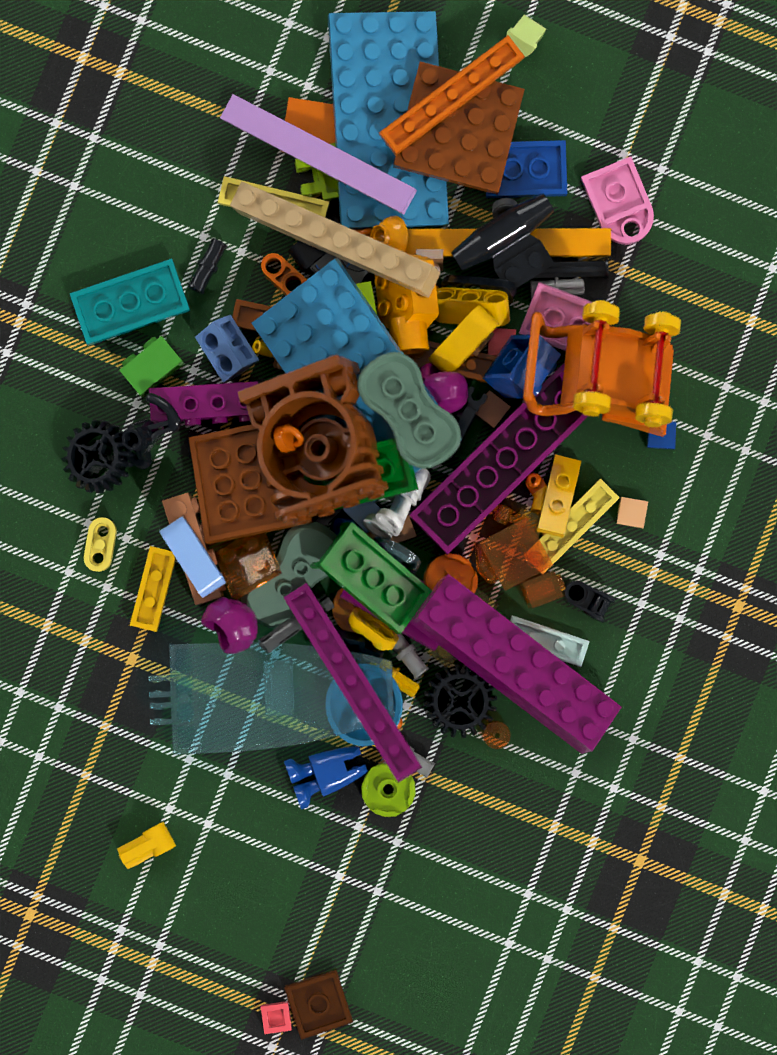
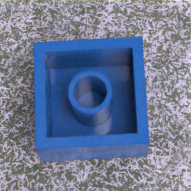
(509, 367)

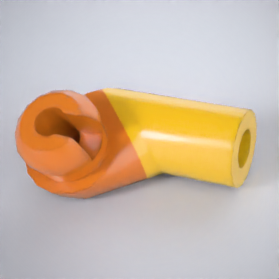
(538, 490)

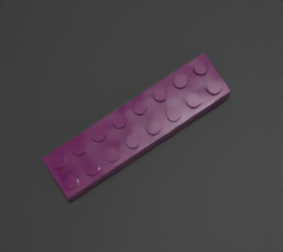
(495, 468)
(515, 664)

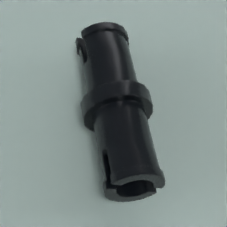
(207, 266)

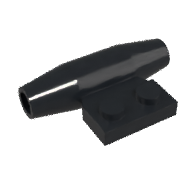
(508, 241)

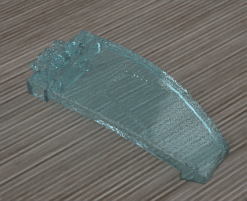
(222, 698)

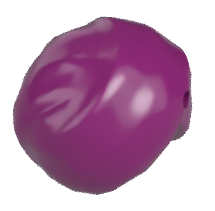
(447, 388)
(232, 622)

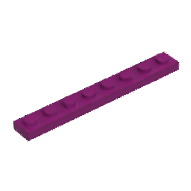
(353, 683)

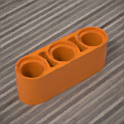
(285, 274)

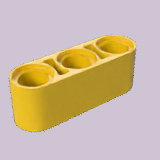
(457, 303)
(463, 340)

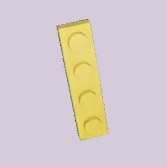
(315, 205)
(581, 518)

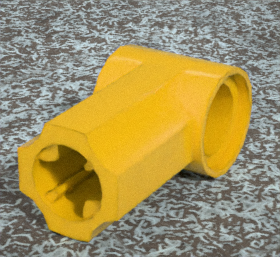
(152, 843)

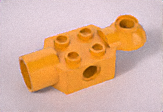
(398, 308)

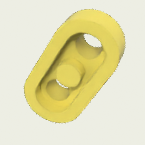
(99, 544)

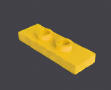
(559, 496)

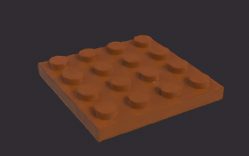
(469, 143)
(233, 486)

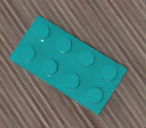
(129, 302)

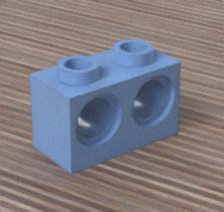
(226, 348)

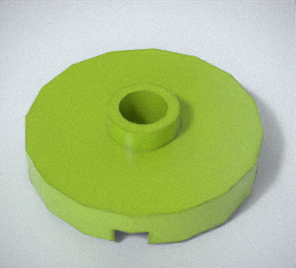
(382, 803)

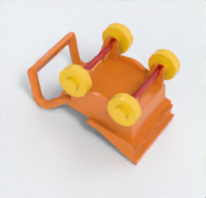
(610, 368)

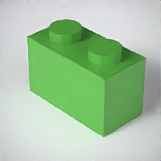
(151, 365)

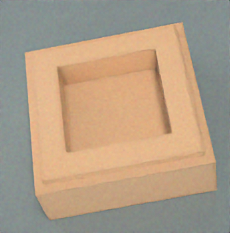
(632, 512)

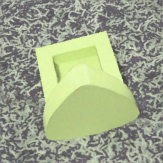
(526, 35)

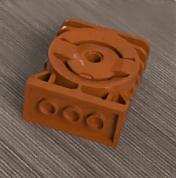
(348, 453)

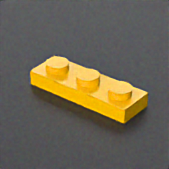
(153, 589)

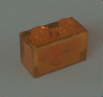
(542, 589)

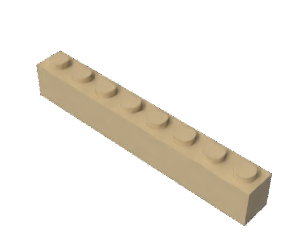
(335, 239)

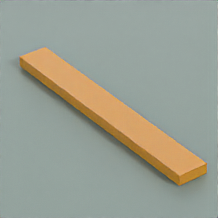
(557, 241)

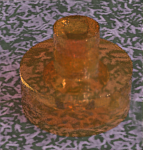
(490, 731)

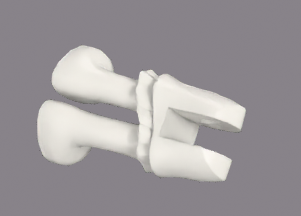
(391, 521)

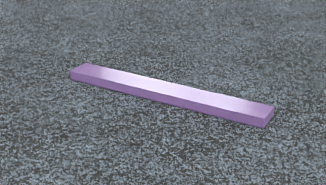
(318, 154)

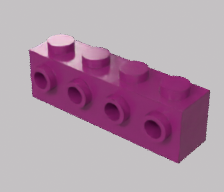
(203, 402)

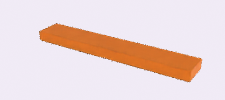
(451, 95)

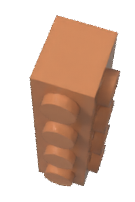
(188, 507)

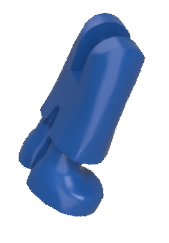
(328, 771)

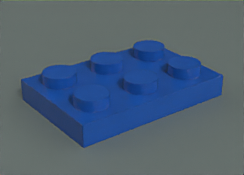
(534, 170)

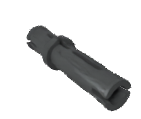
(289, 628)

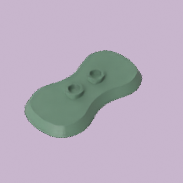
(421, 428)
(298, 550)

